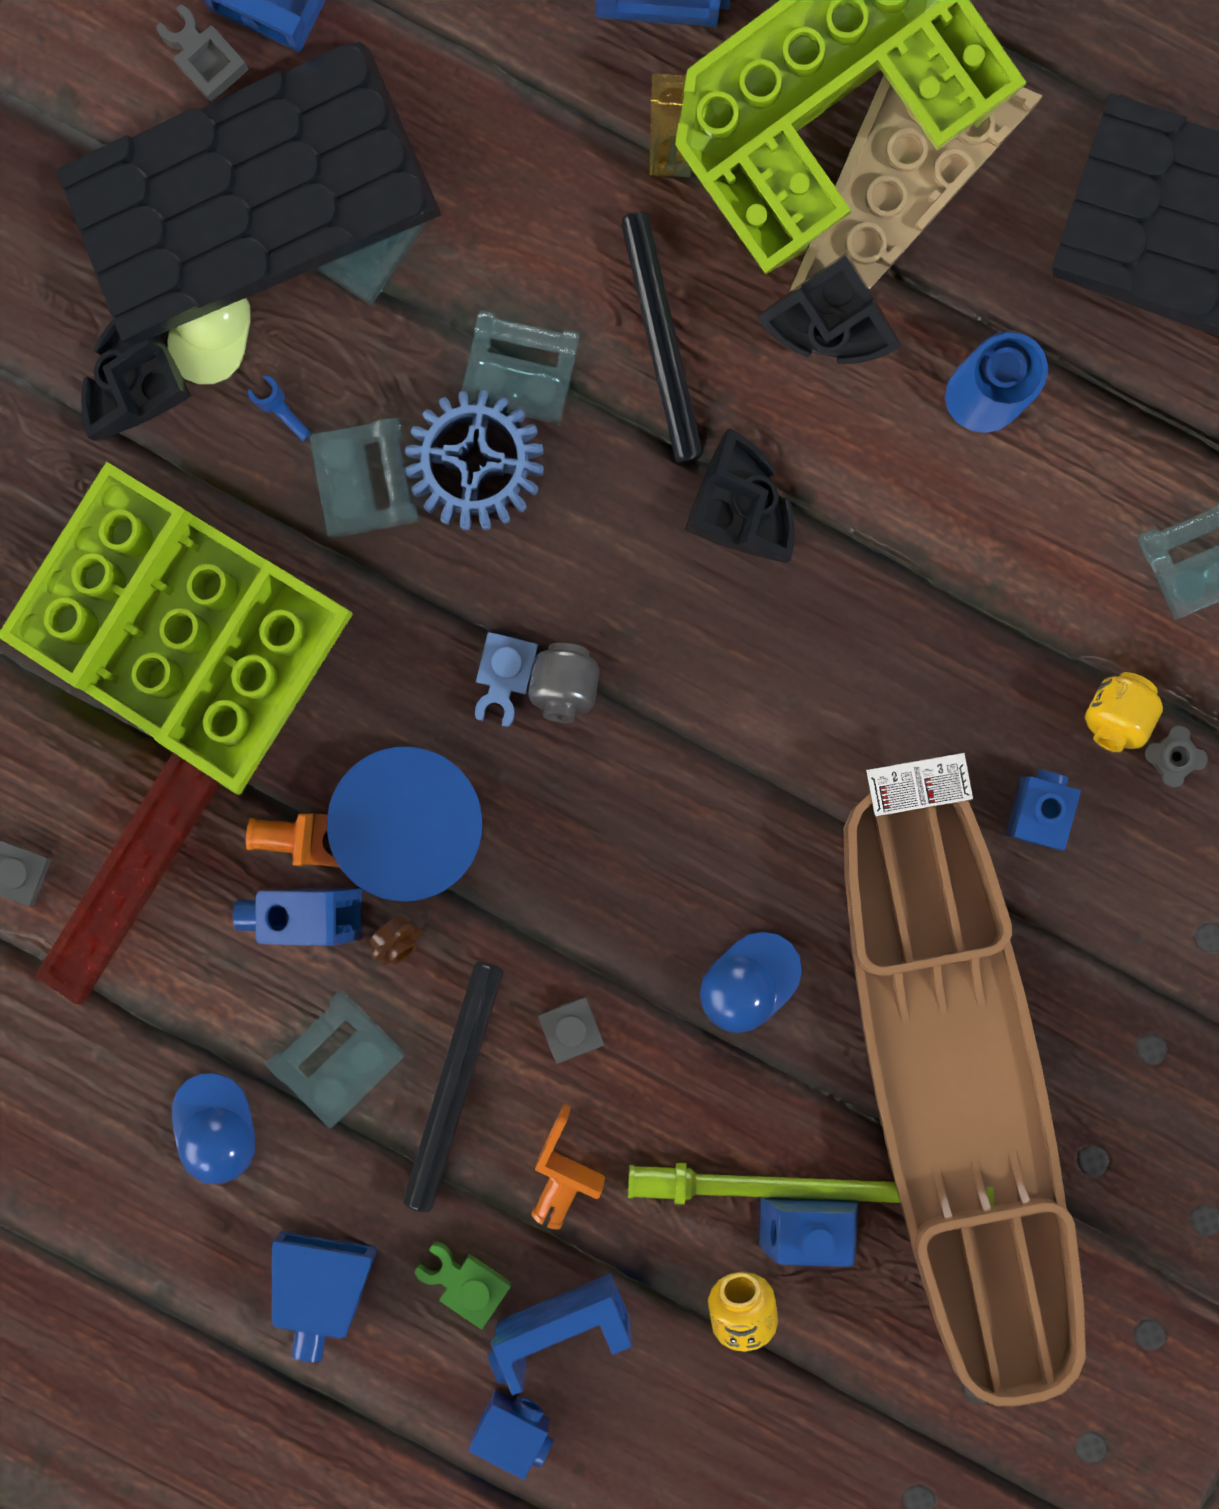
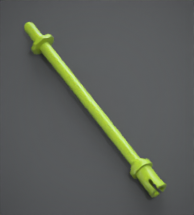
(683, 1184)

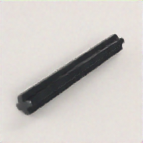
(661, 336)
(453, 1087)

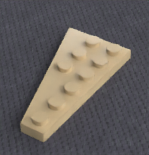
(902, 182)

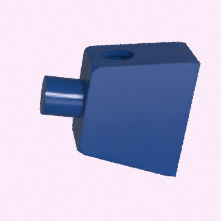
(302, 916)
(809, 1231)
(317, 1288)

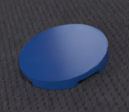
(404, 824)

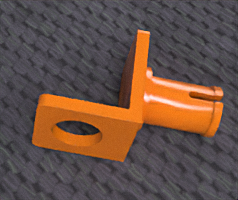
(300, 838)
(565, 1178)

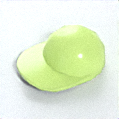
(211, 345)

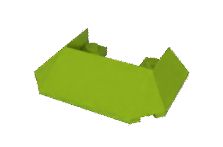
(799, 62)

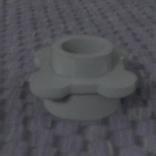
(1161, 756)

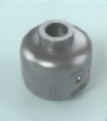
(564, 682)

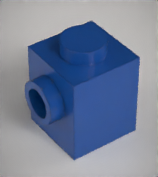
(1043, 810)
(512, 1434)

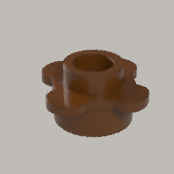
(395, 941)

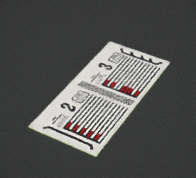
(919, 784)

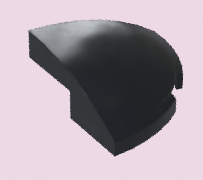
(832, 317)
(129, 385)
(741, 503)

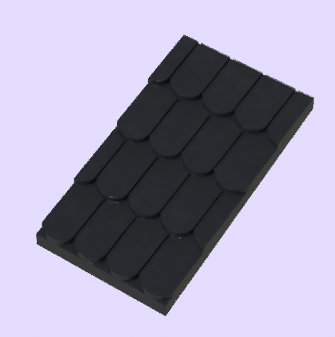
(246, 192)
(1148, 215)

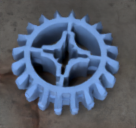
(452, 457)

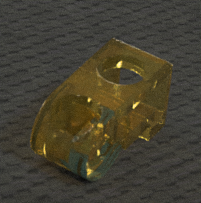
(666, 108)

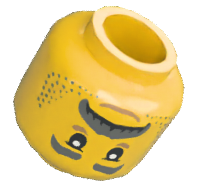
(1124, 712)
(743, 1311)

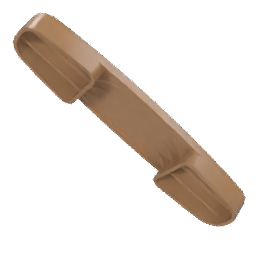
(964, 1100)

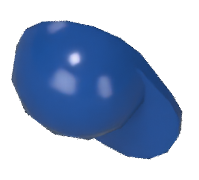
(996, 382)
(750, 982)
(213, 1128)

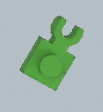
(470, 1289)

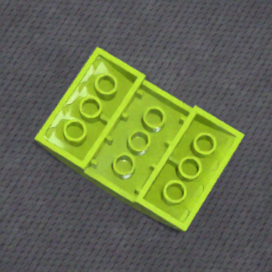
(174, 626)

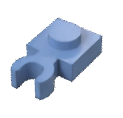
(506, 669)

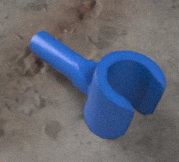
(276, 404)

